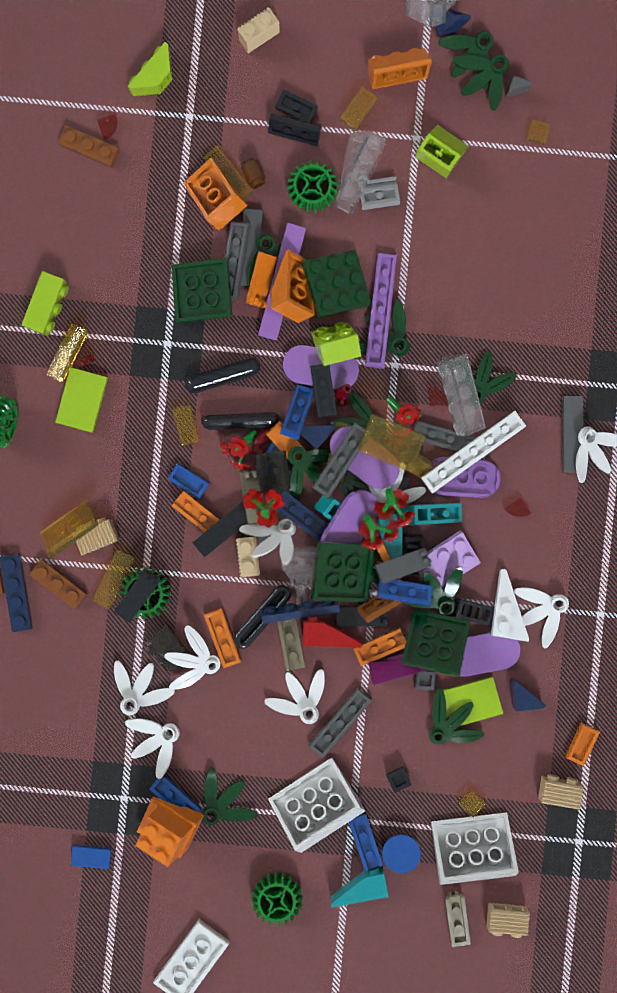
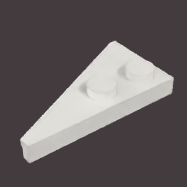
(507, 616)

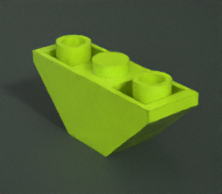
(154, 74)

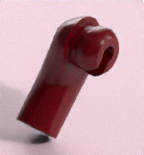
(341, 394)
(258, 441)

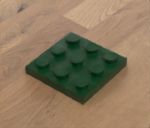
(336, 283)
(202, 290)
(342, 572)
(436, 642)

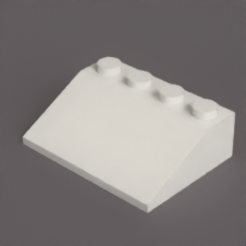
(316, 805)
(474, 848)

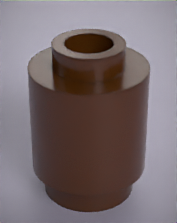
(253, 173)

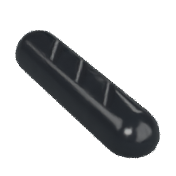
(222, 375)
(240, 421)
(254, 625)

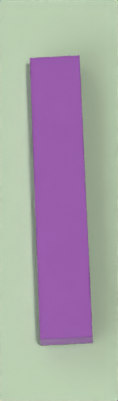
(380, 310)
(271, 319)

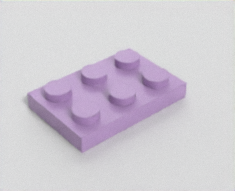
(451, 554)

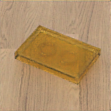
(391, 443)
(69, 529)

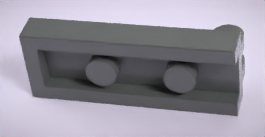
(403, 565)

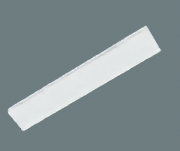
(473, 452)

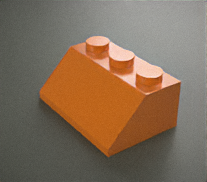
(398, 68)

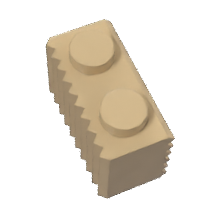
(258, 30)
(99, 537)
(248, 564)
(560, 791)
(507, 920)

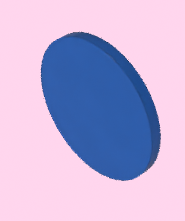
(401, 853)

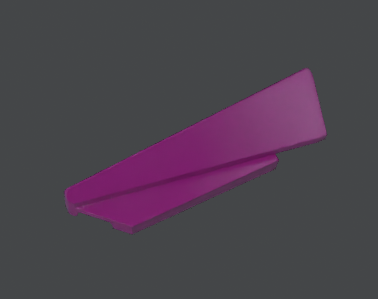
(391, 669)

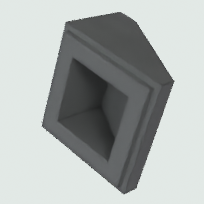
(518, 86)

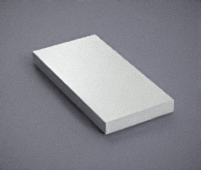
(192, 960)

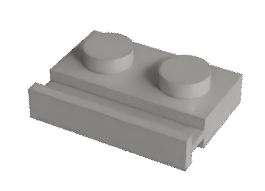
(380, 193)

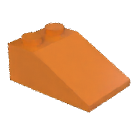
(215, 194)
(290, 290)

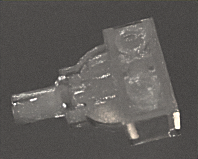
(429, 11)
(301, 569)

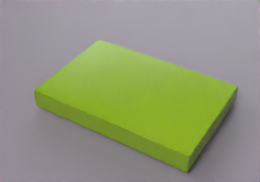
(81, 400)
(479, 692)

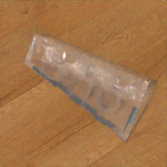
(360, 161)
(461, 394)

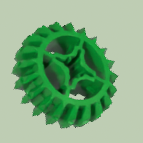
(323, 174)
(8, 420)
(161, 588)
(288, 909)

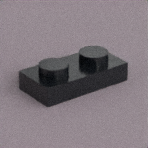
(296, 107)

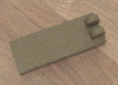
(250, 480)
(291, 644)
(457, 919)

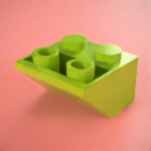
(441, 151)
(336, 343)

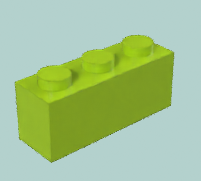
(45, 304)

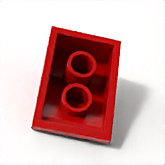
(323, 633)

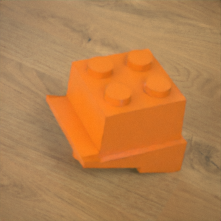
(167, 830)

